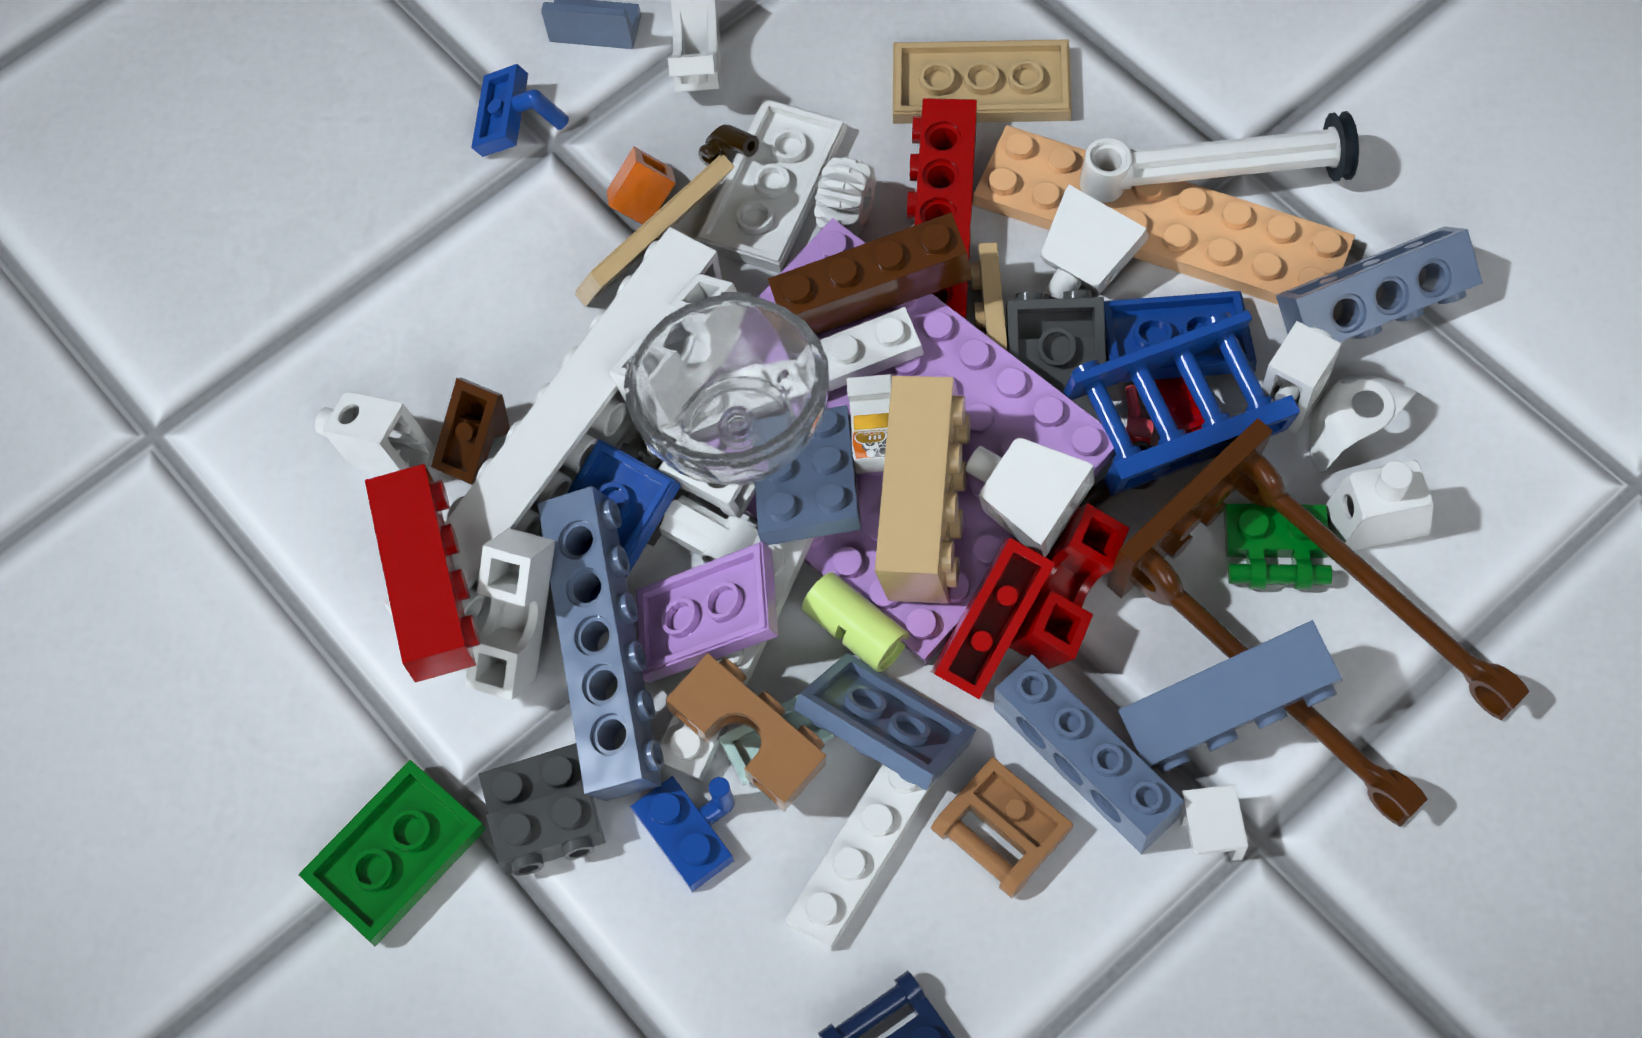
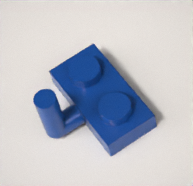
(501, 110)
(685, 831)

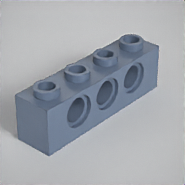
(1449, 272)
(1087, 754)

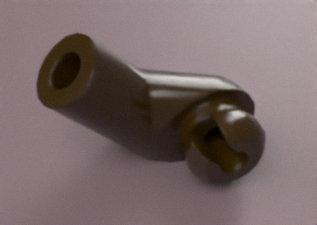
(726, 141)

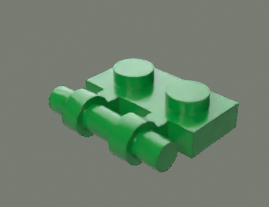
(1264, 532)

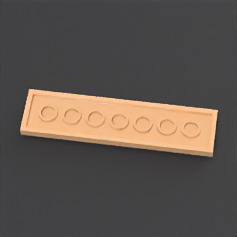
(1187, 224)

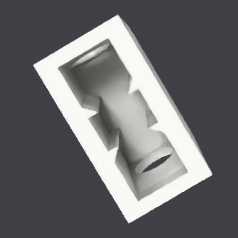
(1088, 244)
(375, 434)
(1031, 490)
(1386, 506)

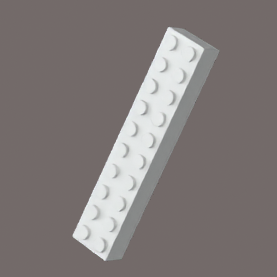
(570, 412)

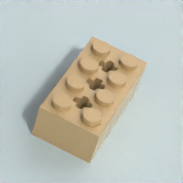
(921, 489)

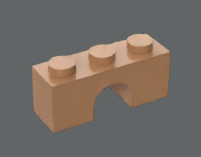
(717, 697)

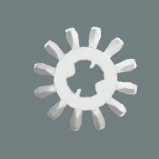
(845, 193)

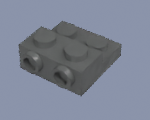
(1056, 333)
(540, 811)

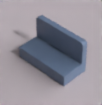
(592, 22)

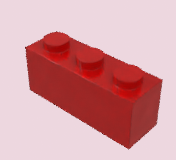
(992, 617)

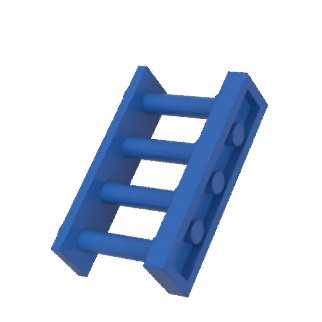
(1176, 448)

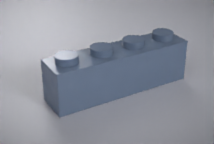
(1232, 695)

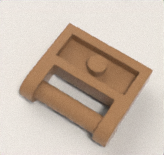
(1014, 814)

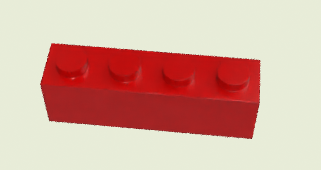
(421, 574)

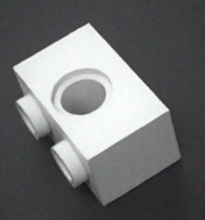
(1302, 369)

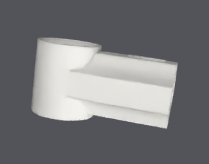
(704, 530)

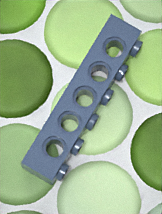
(588, 672)

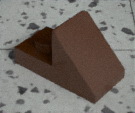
(468, 430)

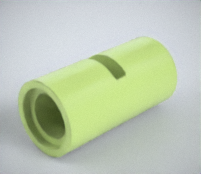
(855, 620)

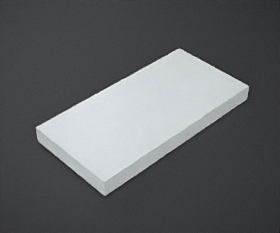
(773, 191)

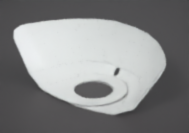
(1338, 426)

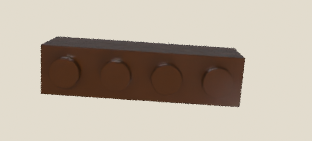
(875, 275)

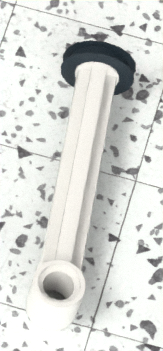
(1332, 148)

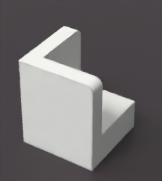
(1214, 821)

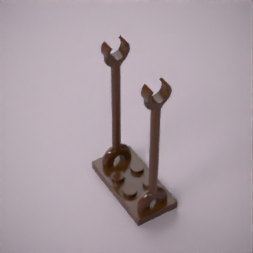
(1244, 468)

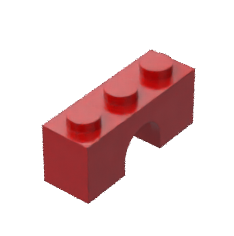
(1081, 556)

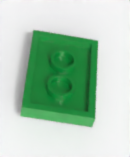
(392, 852)

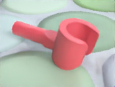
(1138, 428)

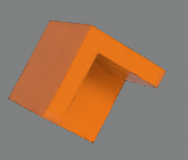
(640, 186)

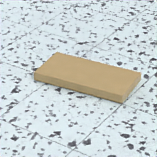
(1005, 77)
(653, 229)

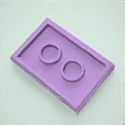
(706, 611)

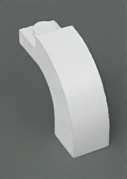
(695, 45)

